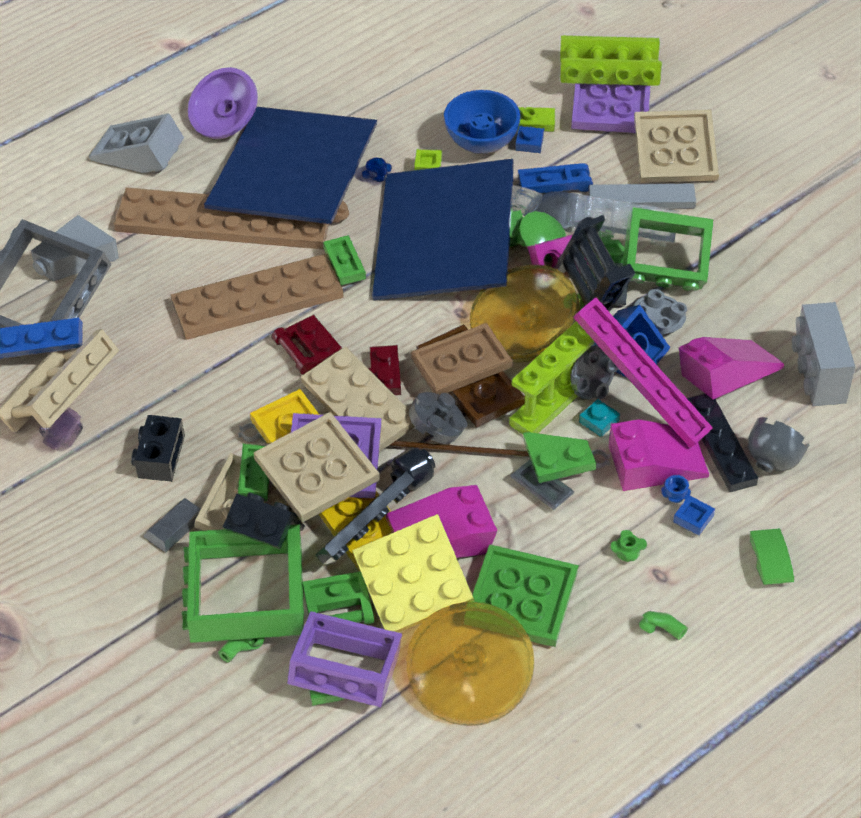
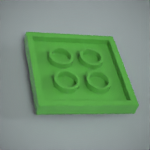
(529, 589)

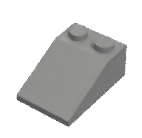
(139, 144)

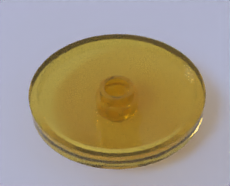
(528, 311)
(470, 663)

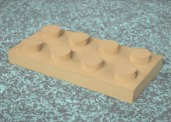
(354, 391)

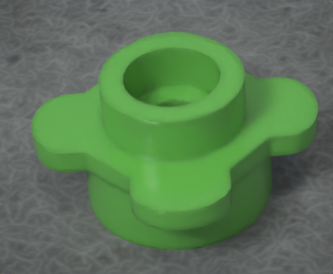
(625, 552)

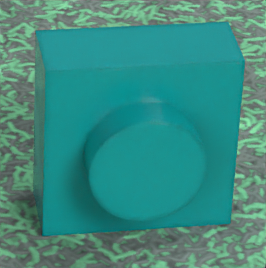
(599, 417)

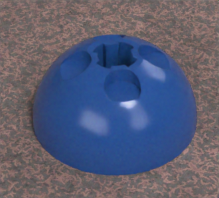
(482, 120)

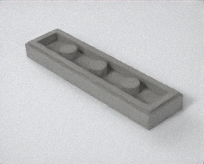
(658, 195)

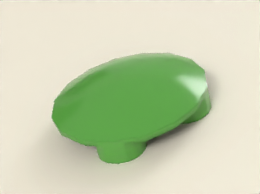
(538, 228)

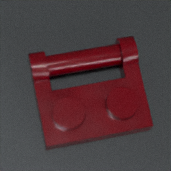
(313, 339)

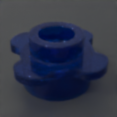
(376, 169)

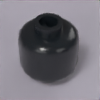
(417, 463)

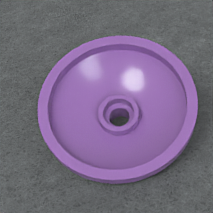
(222, 103)

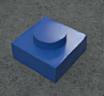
(529, 139)
(694, 515)

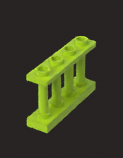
(610, 60)
(548, 381)

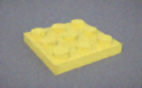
(412, 574)

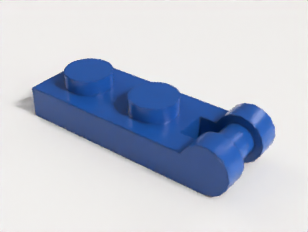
(556, 178)

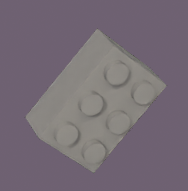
(823, 354)

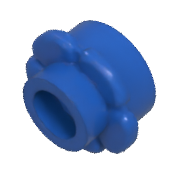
(676, 483)

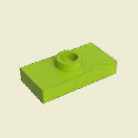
(537, 118)

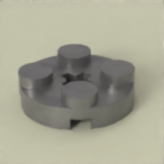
(437, 416)

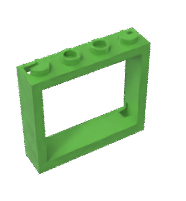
(241, 625)

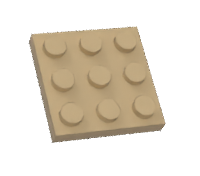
(676, 146)
(316, 466)

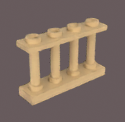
(57, 382)

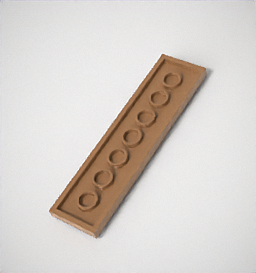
(186, 217)

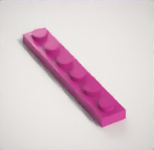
(643, 372)

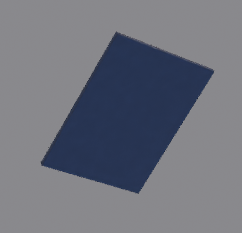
(292, 165)
(444, 230)

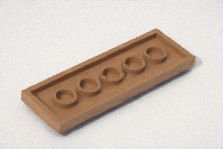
(256, 296)

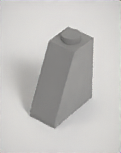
(60, 264)

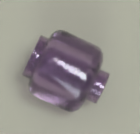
(63, 431)

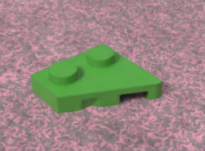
(558, 456)

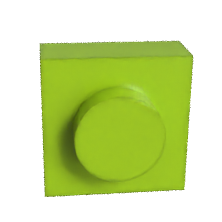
(427, 159)

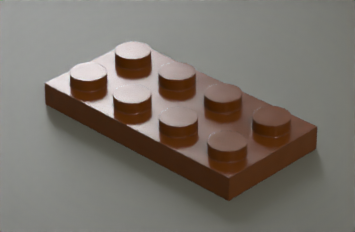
(484, 398)

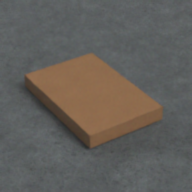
(461, 359)

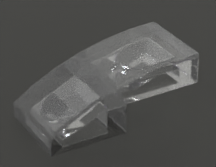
(525, 200)

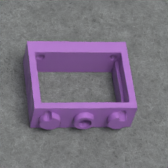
(339, 678)

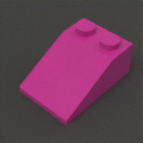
(725, 364)
(650, 453)
(461, 514)

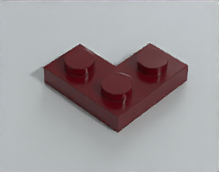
(386, 366)

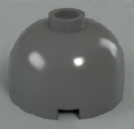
(775, 445)

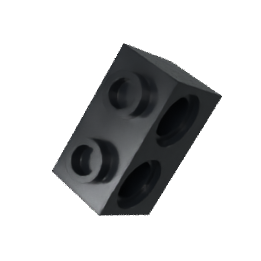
(158, 448)

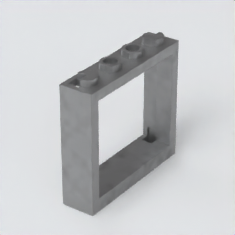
(84, 284)

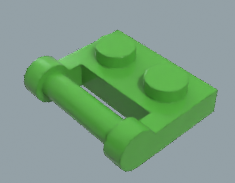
(337, 593)

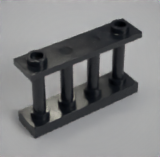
(609, 282)

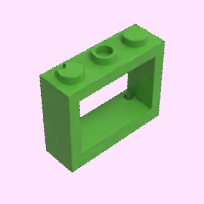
(671, 223)

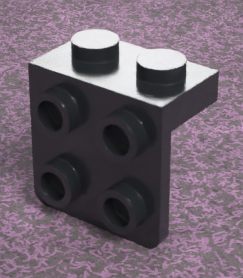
(260, 520)

